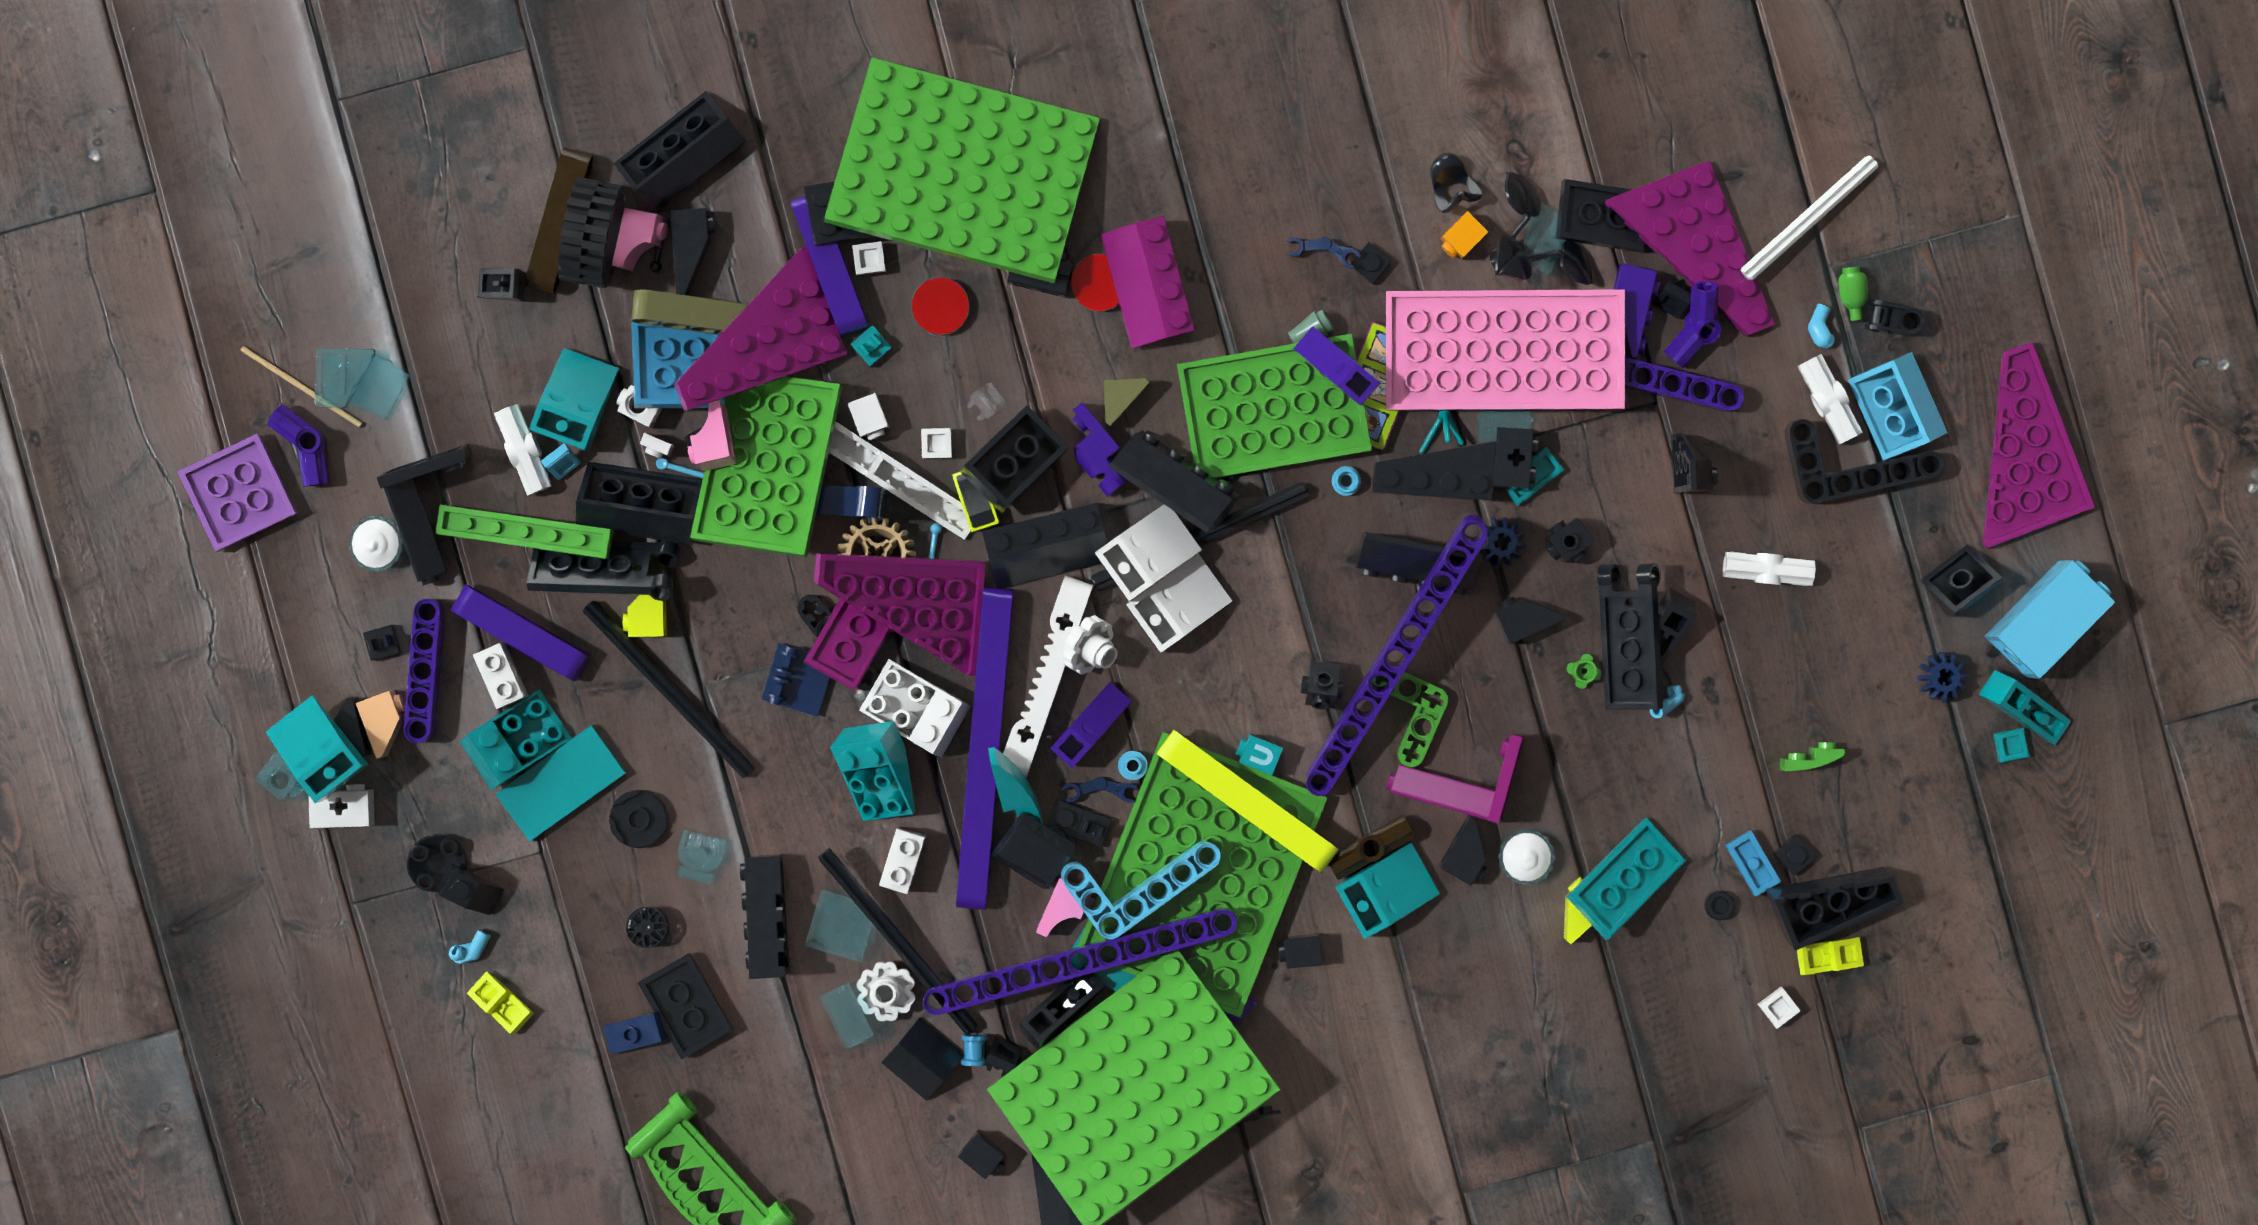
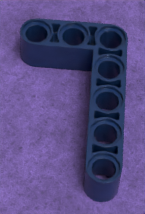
(852, 501)

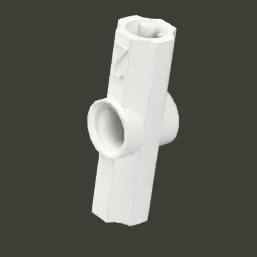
(1830, 399)
(523, 449)
(1769, 568)

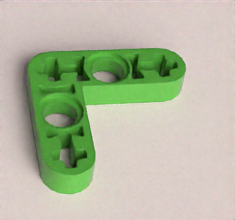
(1422, 710)

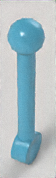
(663, 464)
(935, 529)

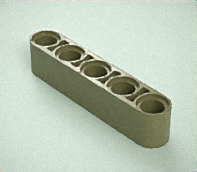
(683, 311)

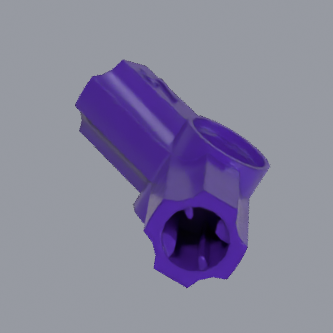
(1699, 324)
(295, 429)

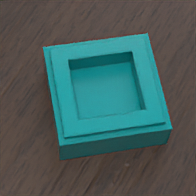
(2011, 745)

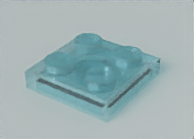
(839, 927)

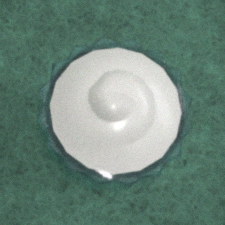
(375, 543)
(1526, 857)

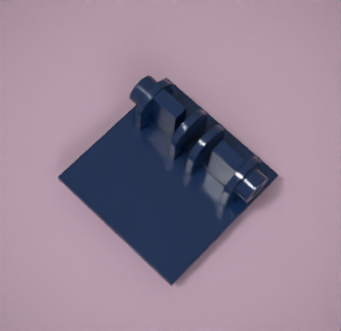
(795, 683)

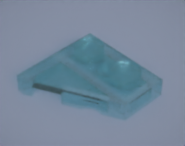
(1541, 237)
(339, 374)

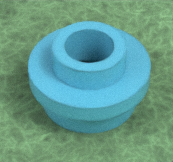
(1353, 474)
(1132, 755)

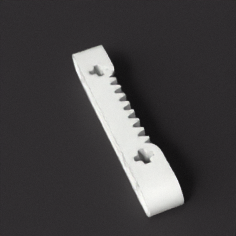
(1070, 600)

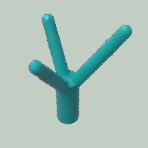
(1445, 416)

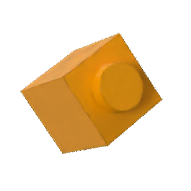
(1463, 236)

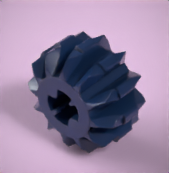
(1510, 546)
(1952, 679)

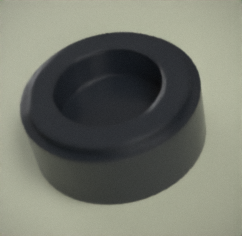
(1719, 905)

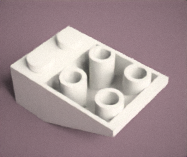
(1148, 551)
(1179, 602)
(916, 706)

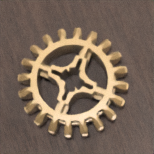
(861, 536)

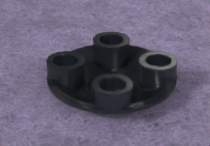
(431, 858)

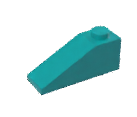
(2024, 707)

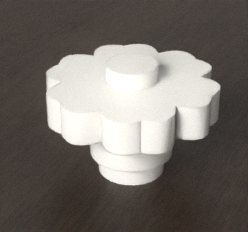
(1090, 646)
(886, 991)

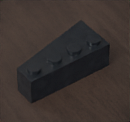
(1449, 473)
(1830, 904)
(765, 916)

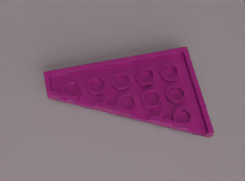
(1695, 232)
(773, 337)
(2032, 460)
(918, 598)

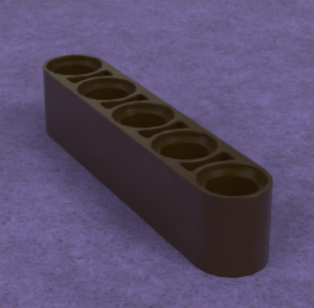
(543, 265)

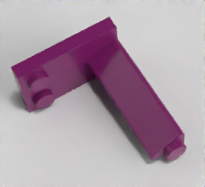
(1457, 794)

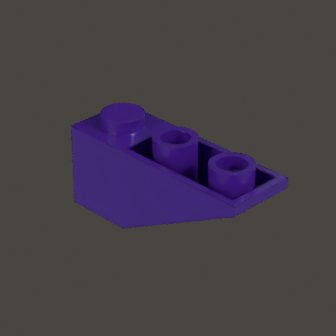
(1638, 287)
(1337, 366)
(1090, 724)

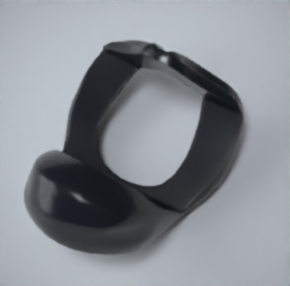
(1449, 170)

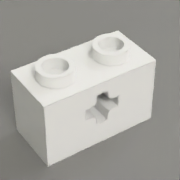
(500, 675)
(358, 814)
(902, 860)

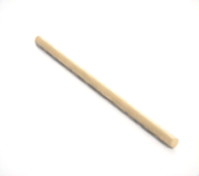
(296, 383)

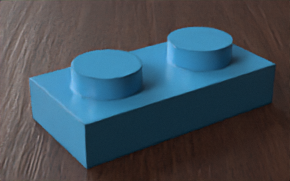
(1752, 863)

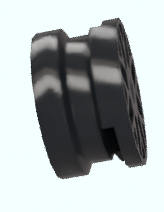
(647, 927)

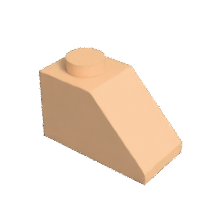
(382, 720)

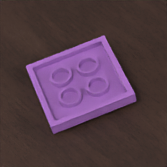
(237, 492)

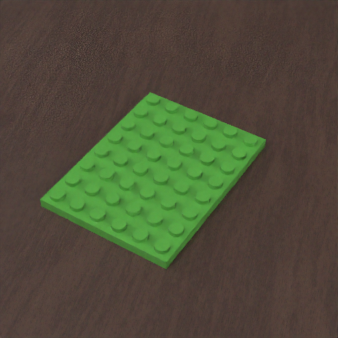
(962, 170)
(1249, 880)
(1133, 1090)

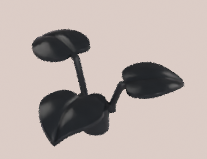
(1510, 255)

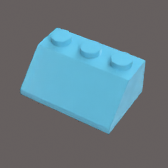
(1897, 406)

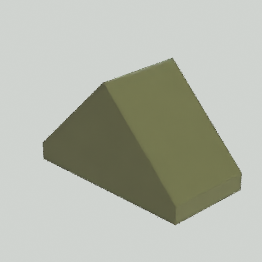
(1120, 395)

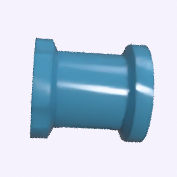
(974, 1049)

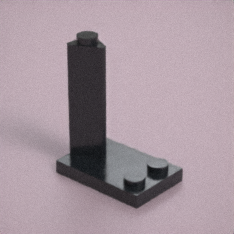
(411, 514)

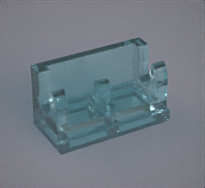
(846, 1015)

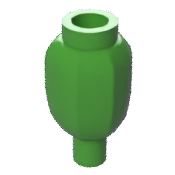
(1853, 291)

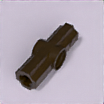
(1388, 838)

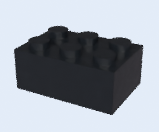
(1014, 459)

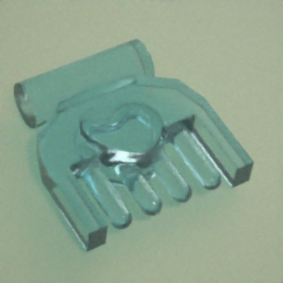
(699, 860)

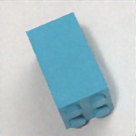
(2050, 618)

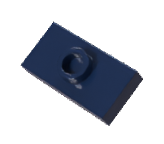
(634, 1033)

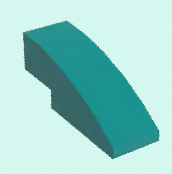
(1012, 786)

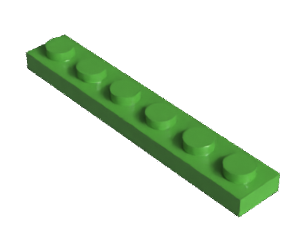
(524, 532)

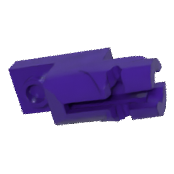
(1096, 451)

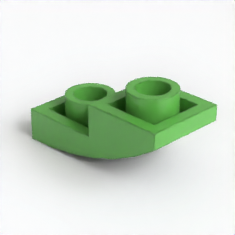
(1818, 757)

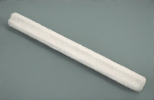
(1809, 218)

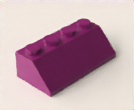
(1147, 282)

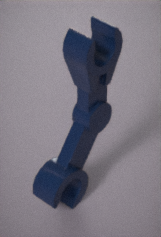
(1324, 244)
(1101, 784)

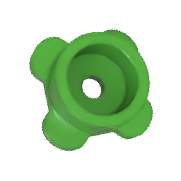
(1583, 679)

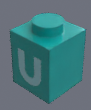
(1259, 754)

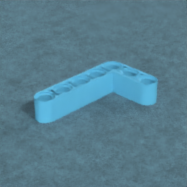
(1141, 892)

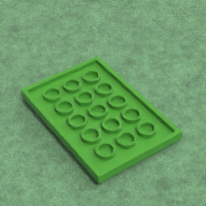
(1268, 411)
(781, 459)

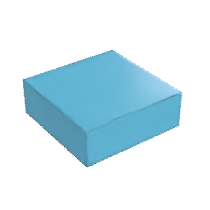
(561, 461)

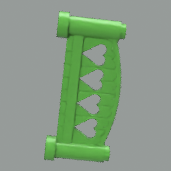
(673, 1128)

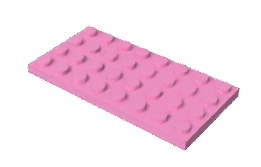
(1505, 350)

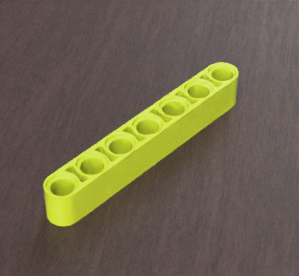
(1247, 801)

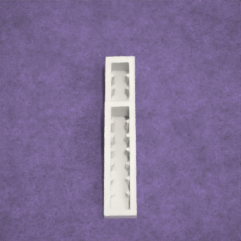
(899, 480)

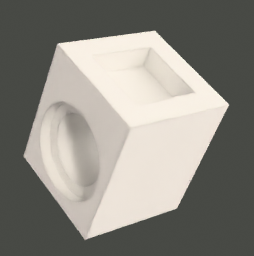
(869, 416)
(647, 417)

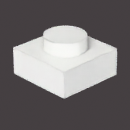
(869, 258)
(936, 443)
(655, 446)
(1778, 1007)

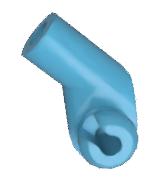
(1818, 329)
(1674, 698)
(470, 951)

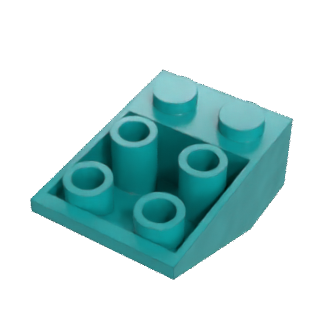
(574, 399)
(515, 740)
(316, 749)
(875, 770)
(1386, 890)

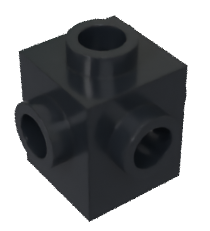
(1579, 539)
(1322, 685)

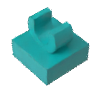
(871, 346)

